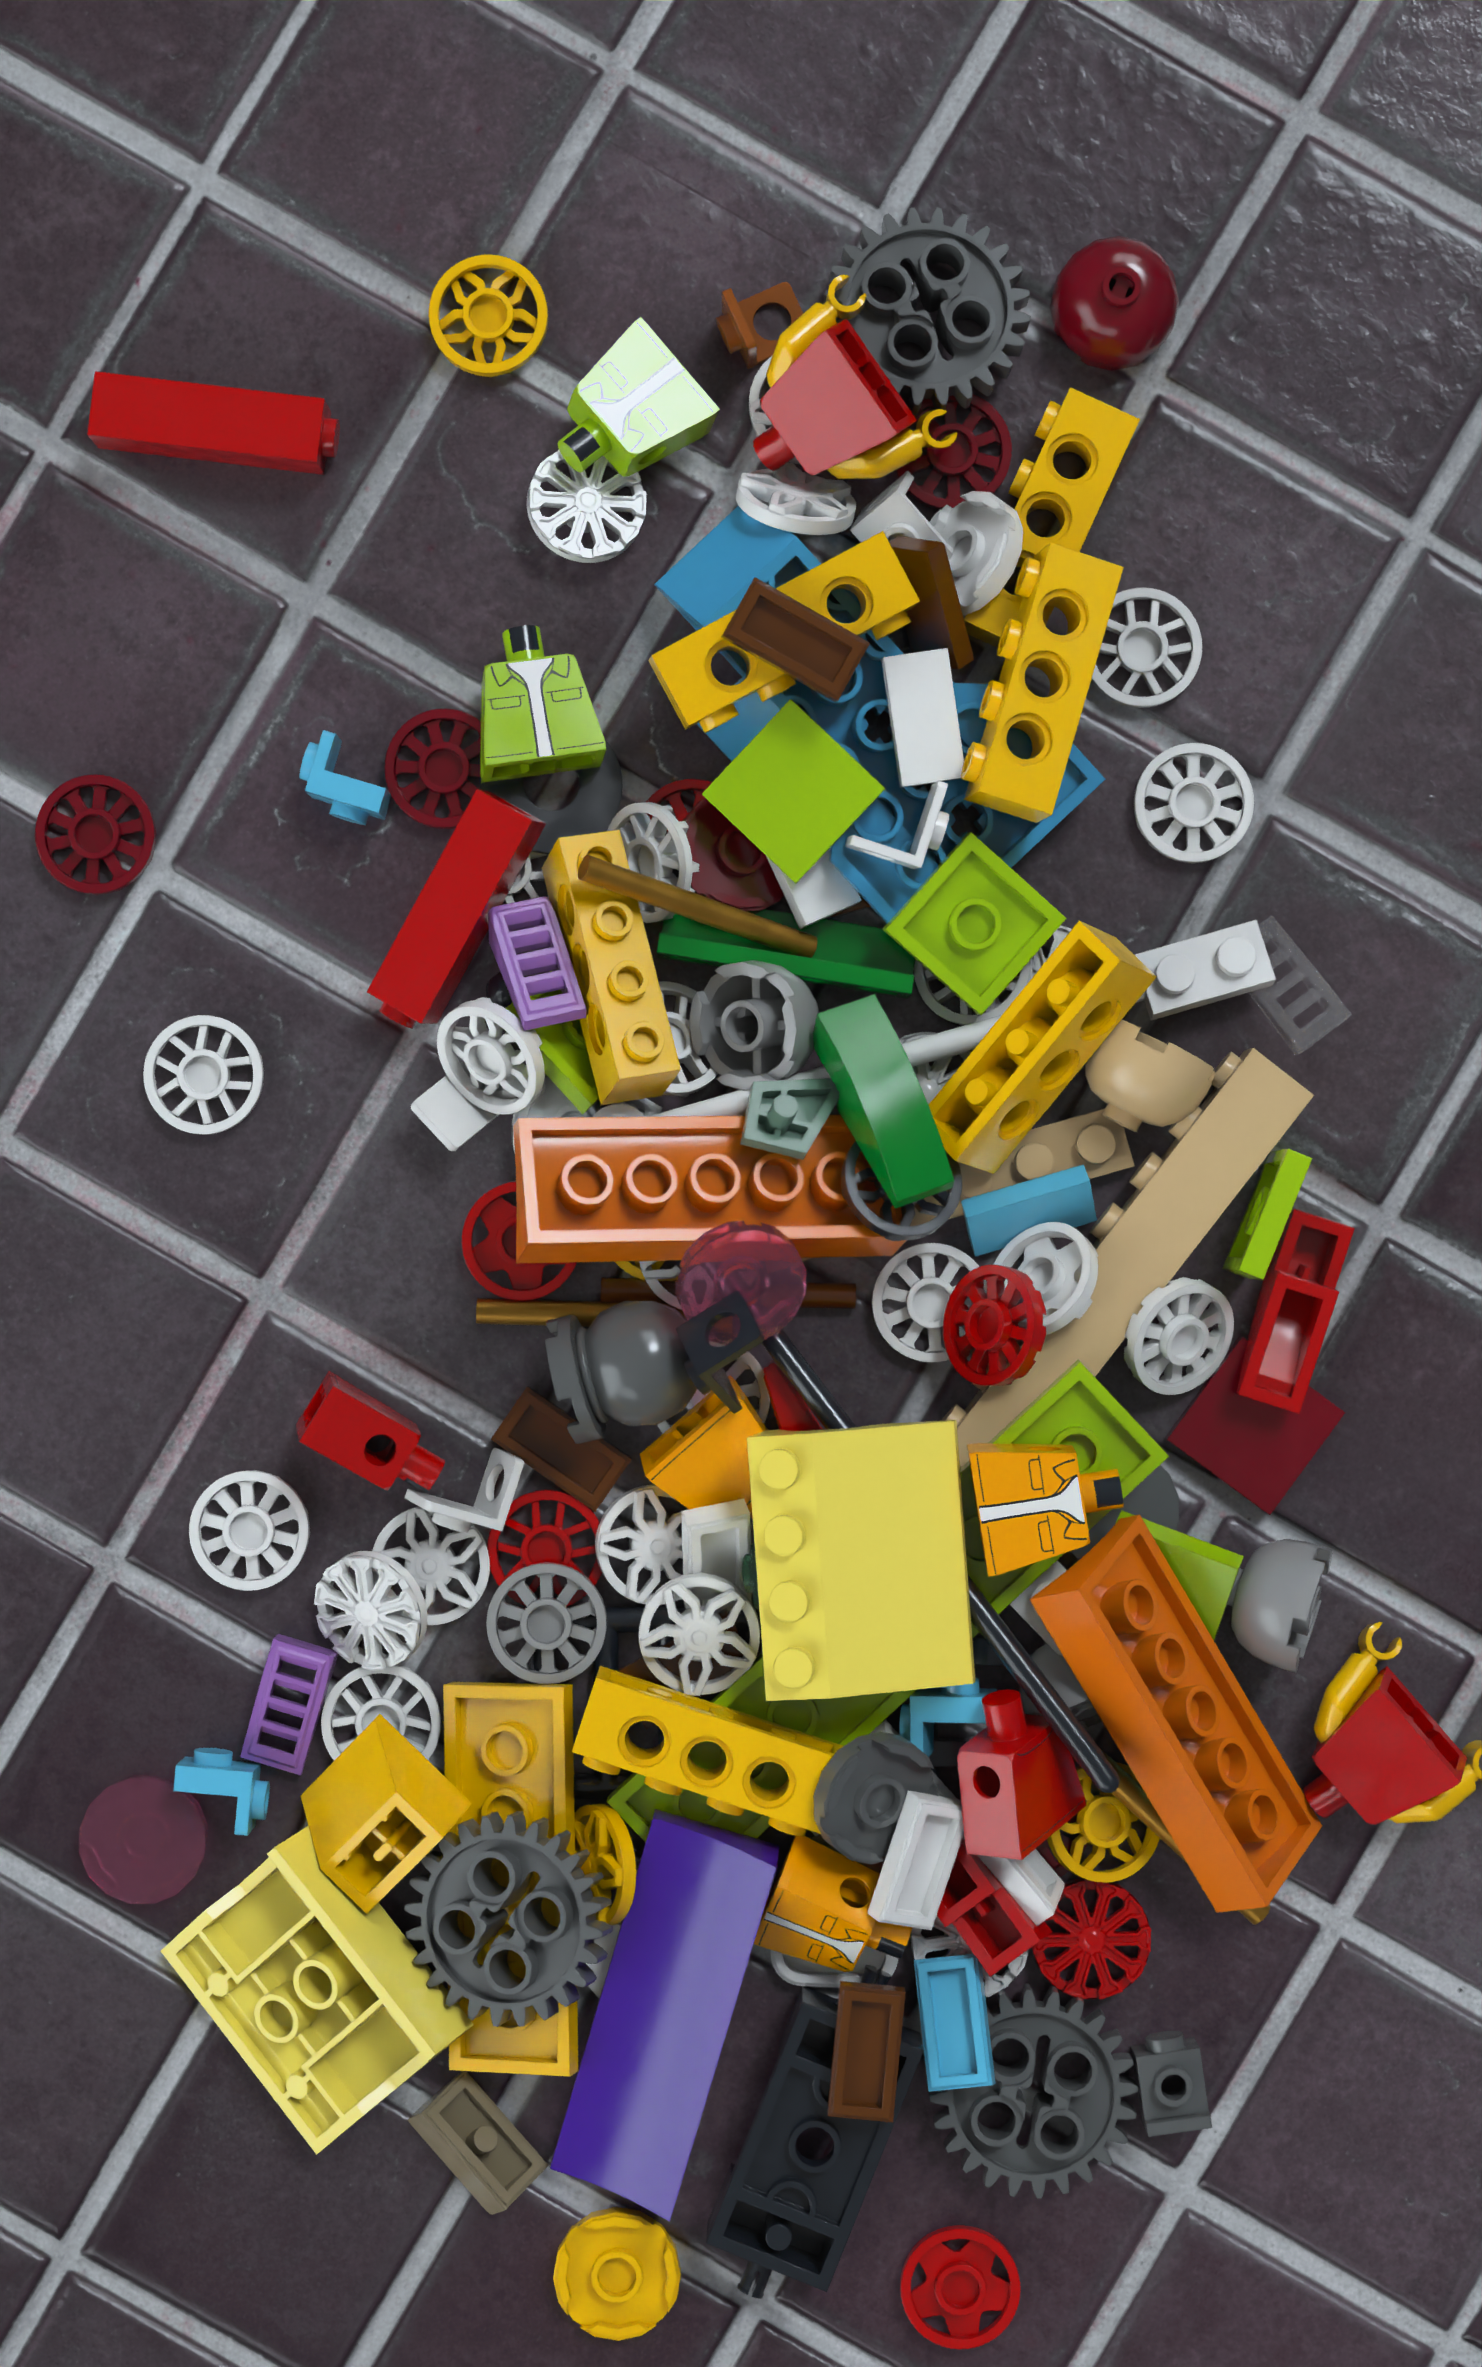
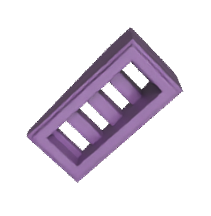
(530, 927)
(304, 1655)

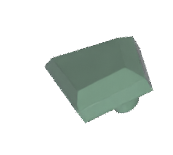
(787, 1114)

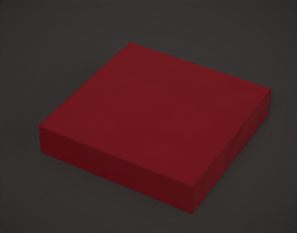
(1250, 1442)

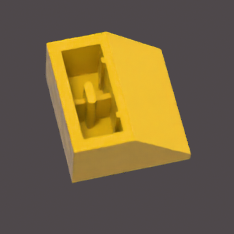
(378, 1813)

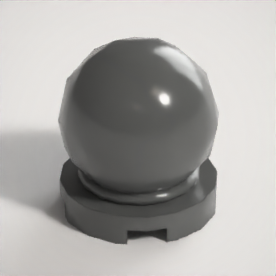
(620, 1367)

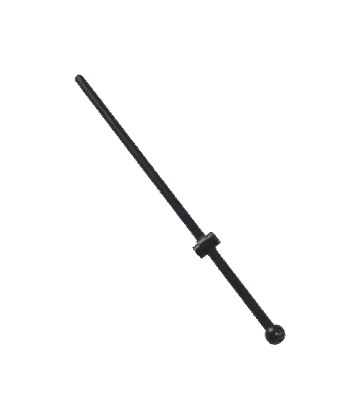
(982, 1613)

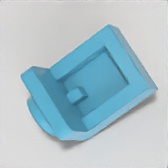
(349, 797)
(940, 1705)
(216, 1774)

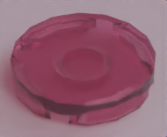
(747, 1260)
(143, 1839)

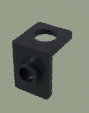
(707, 1361)

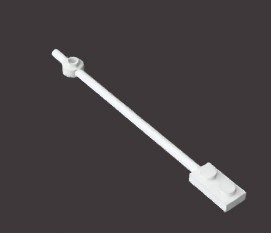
(1187, 977)

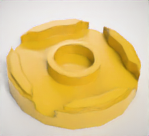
(617, 2273)

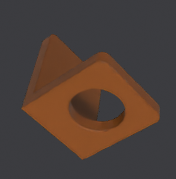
(737, 321)

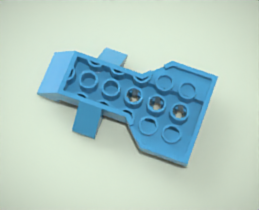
(712, 584)

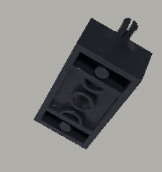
(774, 2201)

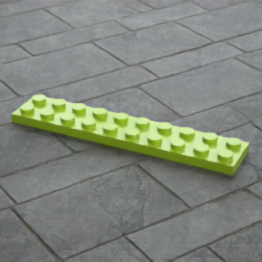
(1068, 1412)

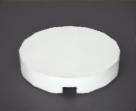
(984, 543)

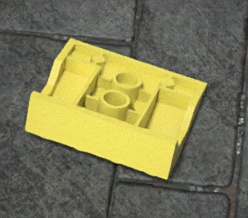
(860, 1560)
(314, 1991)

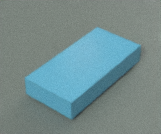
(1006, 1212)
(954, 2022)

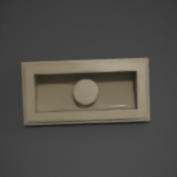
(478, 2143)

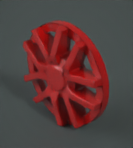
(544, 1541)

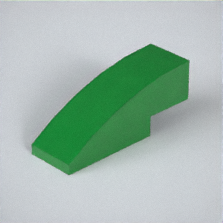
(882, 1100)

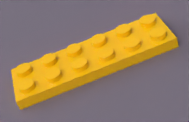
(507, 1755)

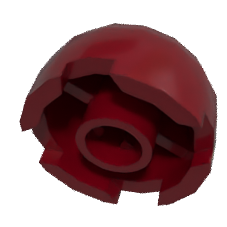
(1117, 325)

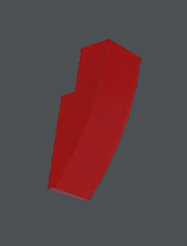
(1294, 1310)
(986, 1914)

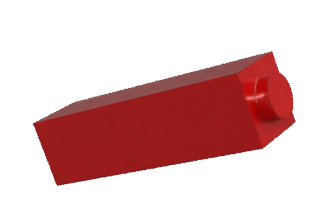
(212, 423)
(454, 909)

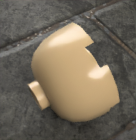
(1146, 1079)

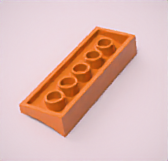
(661, 1182)
(1179, 1717)

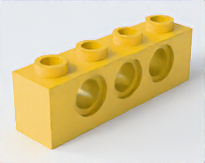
(1100, 438)
(866, 570)
(1085, 594)
(615, 970)
(1037, 1046)
(685, 1721)

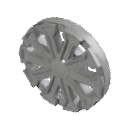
(546, 1623)

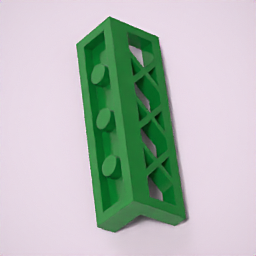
(844, 957)

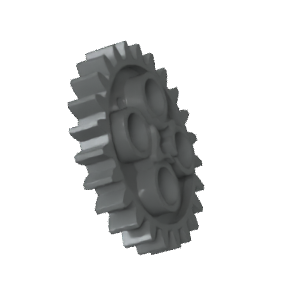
(978, 293)
(552, 1954)
(1088, 2100)

